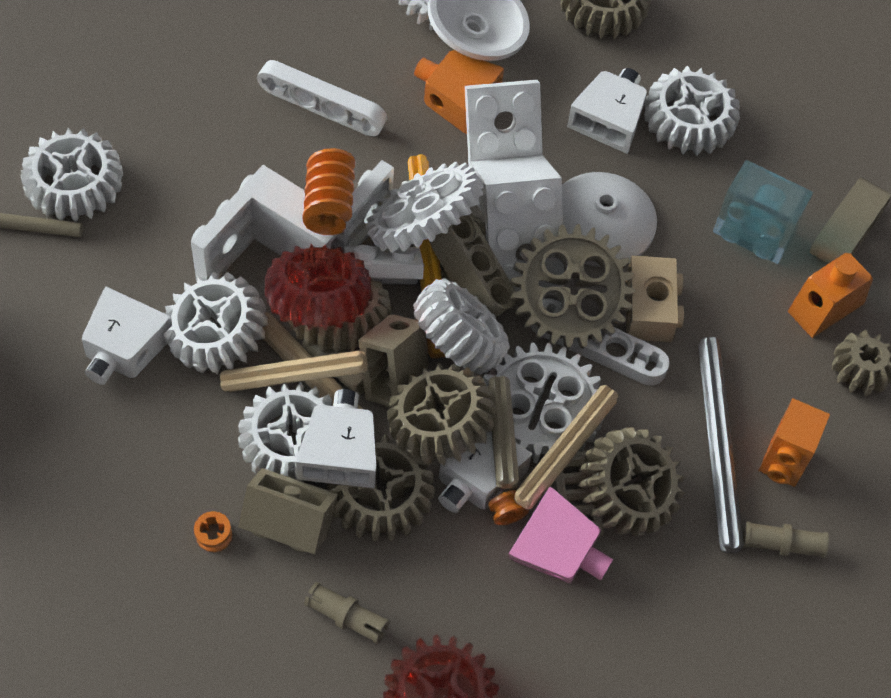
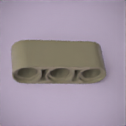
(851, 221)
(474, 265)

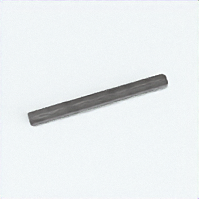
(720, 446)

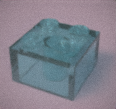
(762, 211)

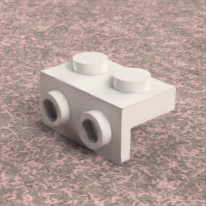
(388, 266)

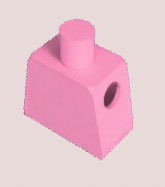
(560, 541)

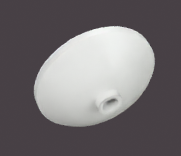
(481, 27)
(628, 220)

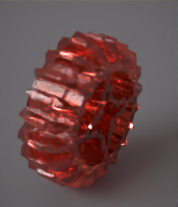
(317, 287)
(425, 681)

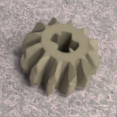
(863, 363)

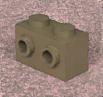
(287, 511)

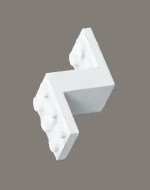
(519, 184)
(272, 212)

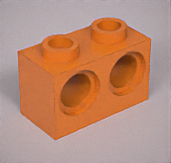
(794, 443)

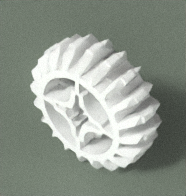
(687, 121)
(74, 186)
(461, 326)
(200, 341)
(257, 439)

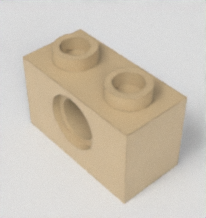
(650, 318)

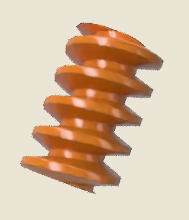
(329, 191)

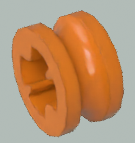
(506, 508)
(223, 524)

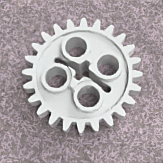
(424, 207)
(528, 395)

